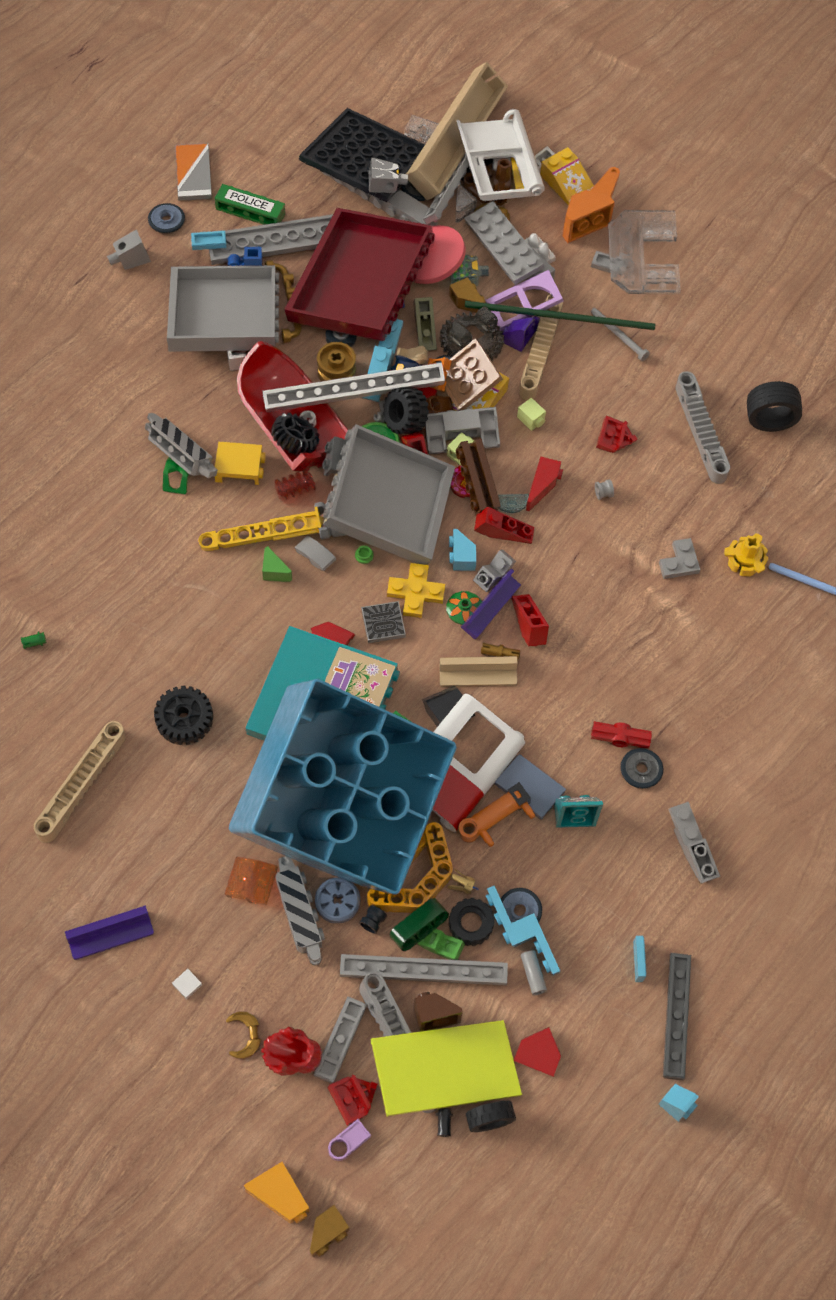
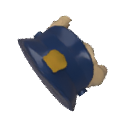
(410, 357)

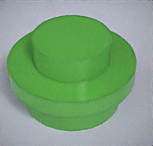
(364, 554)

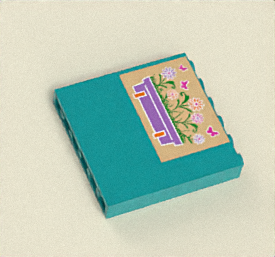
(312, 657)

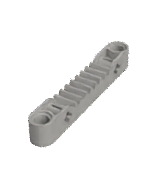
(701, 427)
(383, 1007)

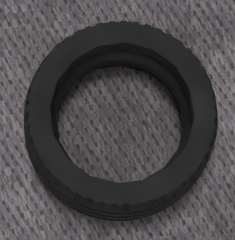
(776, 418)

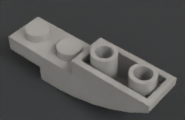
(692, 843)

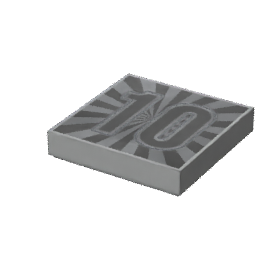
(383, 622)

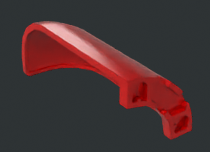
(270, 369)

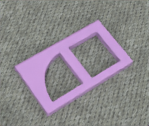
(541, 281)

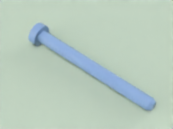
(802, 578)

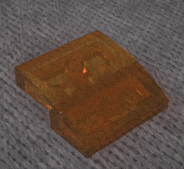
(251, 880)

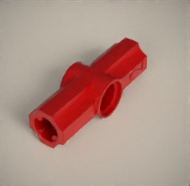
(621, 734)

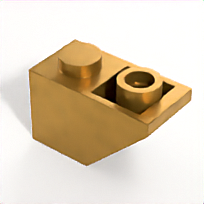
(465, 291)
(327, 1229)

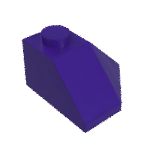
(520, 332)

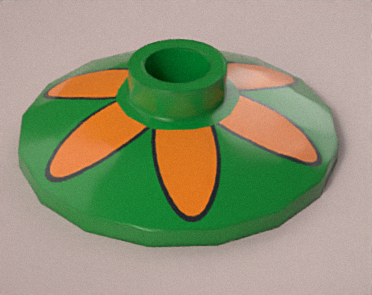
(458, 612)

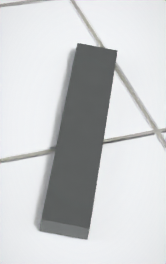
(677, 1016)

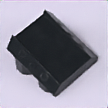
(442, 703)

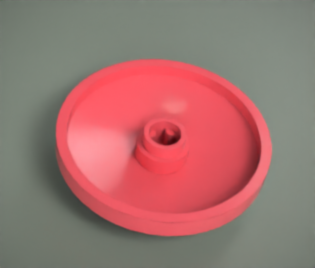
(443, 256)

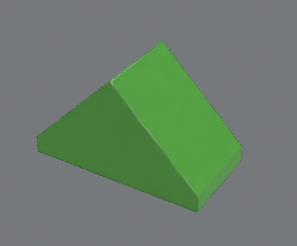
(274, 568)

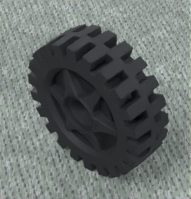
(186, 728)

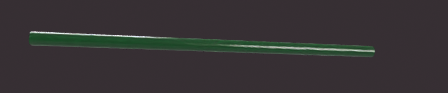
(561, 315)

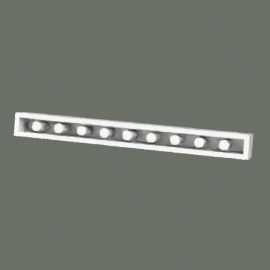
(353, 387)

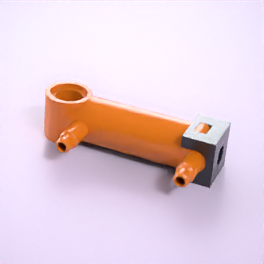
(514, 799)

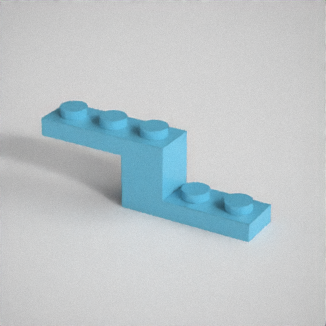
(384, 354)
(522, 931)

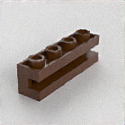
(477, 476)

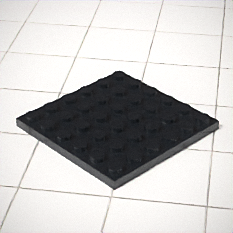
(350, 143)

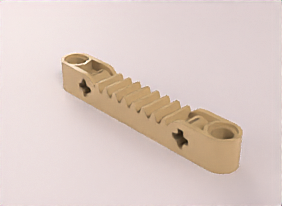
(539, 354)
(77, 783)

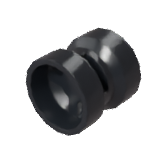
(373, 919)

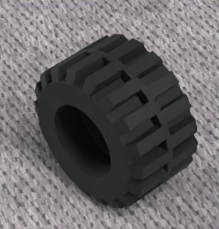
(405, 410)

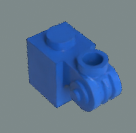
(251, 257)

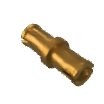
(499, 651)

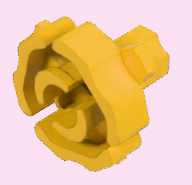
(748, 553)

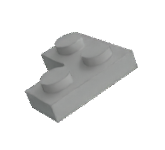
(683, 564)

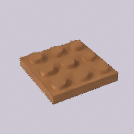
(470, 375)

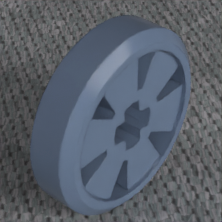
(337, 912)

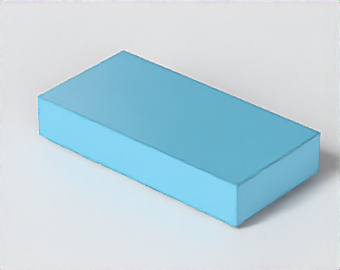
(208, 240)
(639, 958)

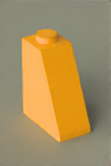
(279, 1193)

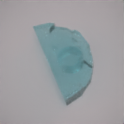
(513, 502)

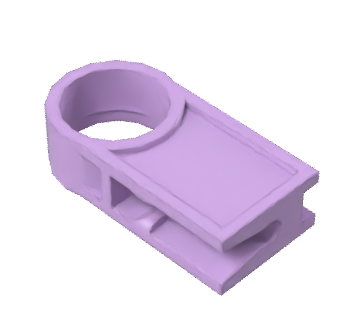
(353, 1137)

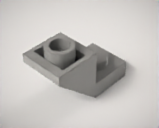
(491, 574)

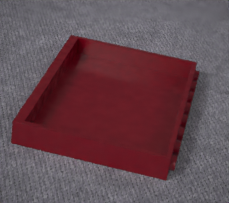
(360, 274)

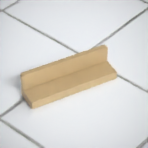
(478, 671)

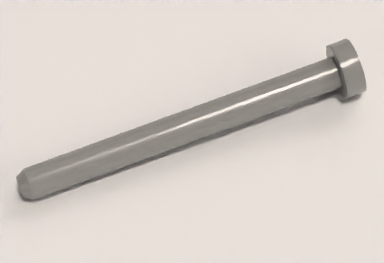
(643, 354)

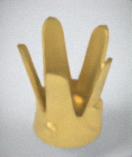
(467, 881)

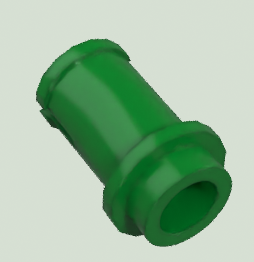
(33, 640)

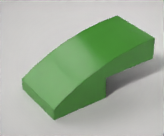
(442, 945)

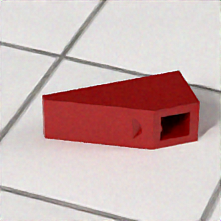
(504, 527)

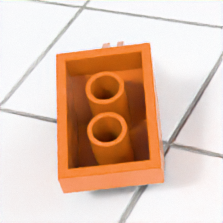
(591, 209)

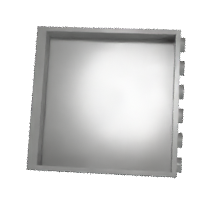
(222, 308)
(388, 495)

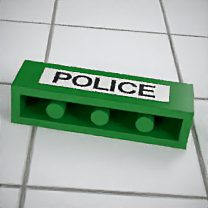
(249, 205)

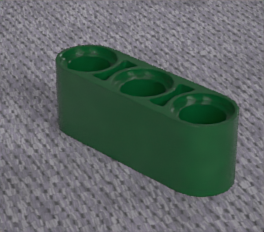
(419, 924)

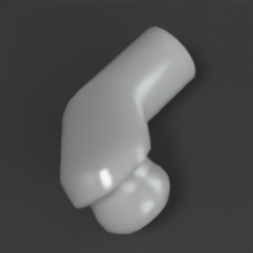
(379, 417)

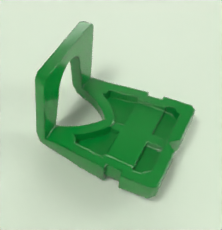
(171, 466)

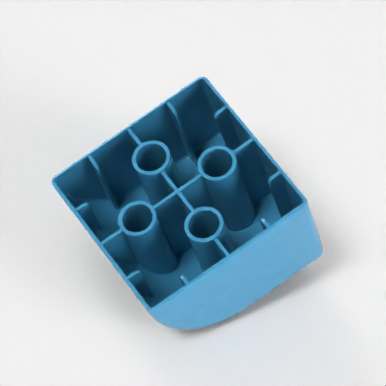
(343, 786)

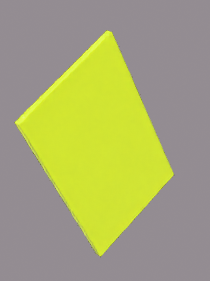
(445, 1067)

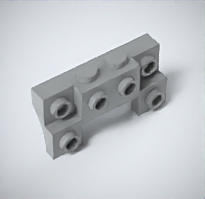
(471, 422)

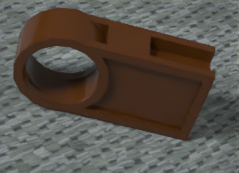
(440, 404)

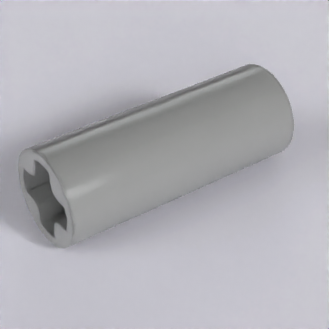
(533, 972)

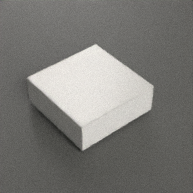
(187, 983)

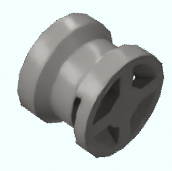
(604, 489)

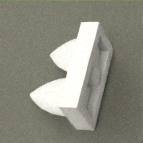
(540, 247)

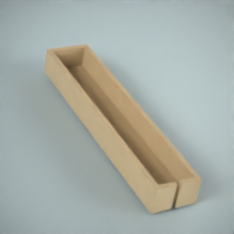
(445, 146)

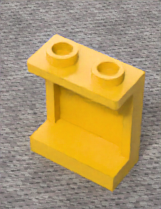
(239, 461)

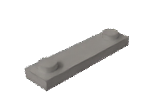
(340, 1040)

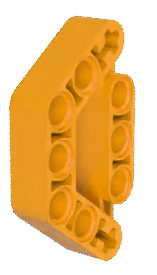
(433, 876)

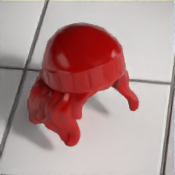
(291, 1052)

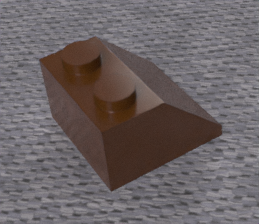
(435, 1012)

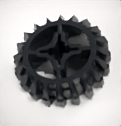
(295, 434)

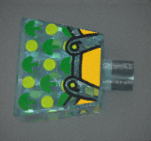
(470, 269)

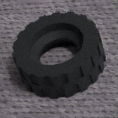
(474, 906)
(490, 1116)

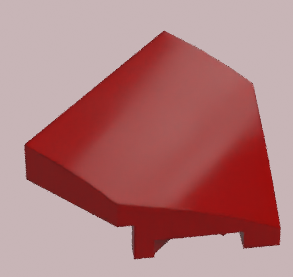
(614, 435)
(333, 632)
(539, 1052)
(353, 1097)

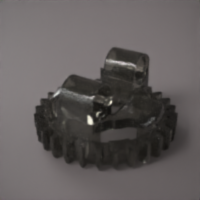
(455, 335)

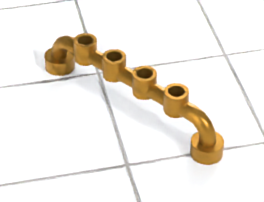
(287, 280)

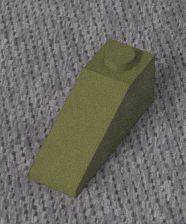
(425, 322)

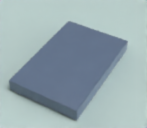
(537, 784)

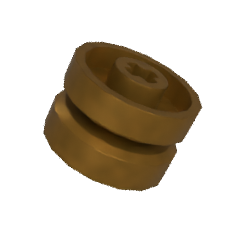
(336, 361)

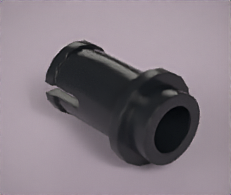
(444, 1122)

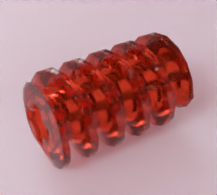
(293, 484)

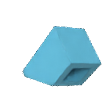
(463, 552)
(679, 1102)

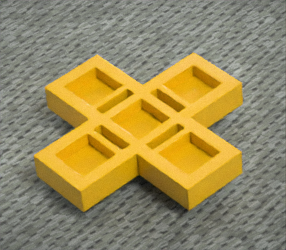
(416, 590)

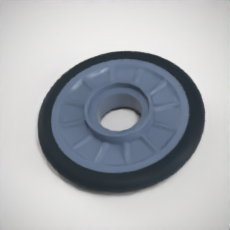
(166, 226)
(524, 897)

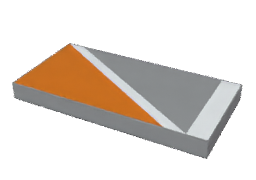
(193, 171)

